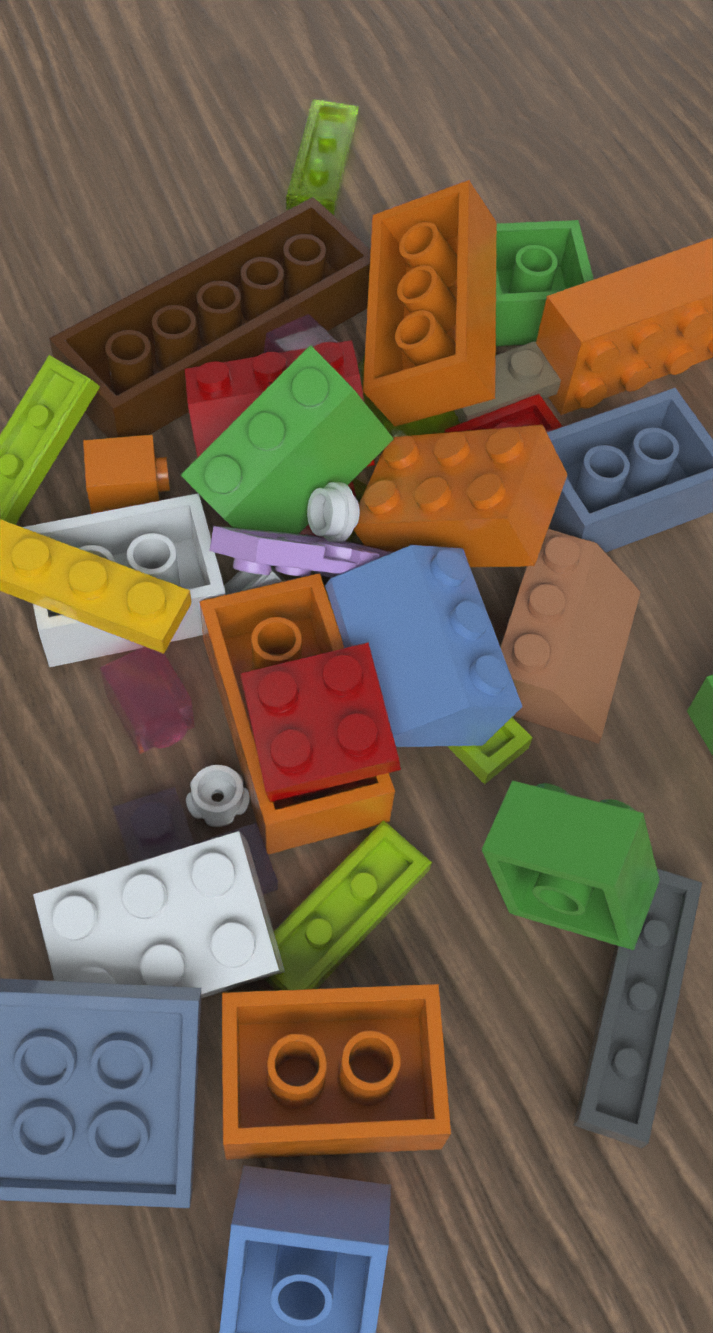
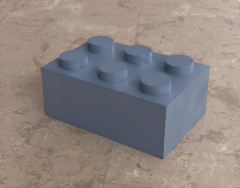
(633, 471)

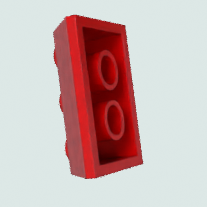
(226, 389)

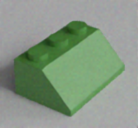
(285, 446)

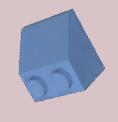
(305, 1254)

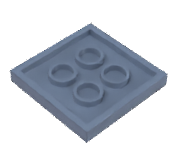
(98, 1092)

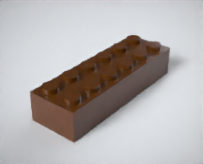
(214, 313)

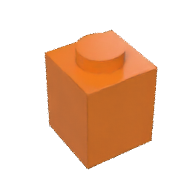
(123, 472)

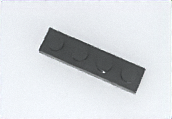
(638, 1018)

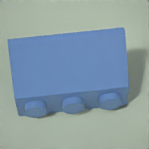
(428, 645)

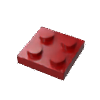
(319, 722)

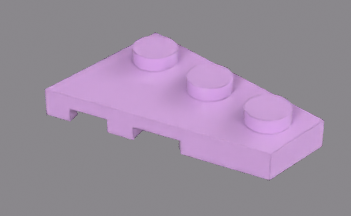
(290, 553)

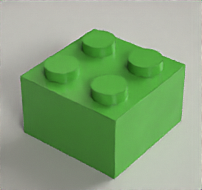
(530, 265)
(573, 862)

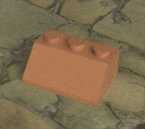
(569, 636)

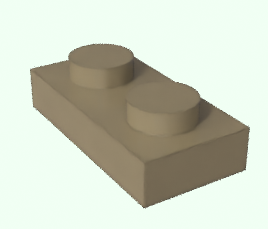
(517, 376)

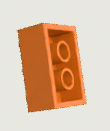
(465, 491)
(333, 1071)

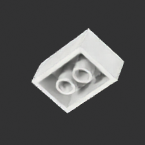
(156, 538)
(165, 922)

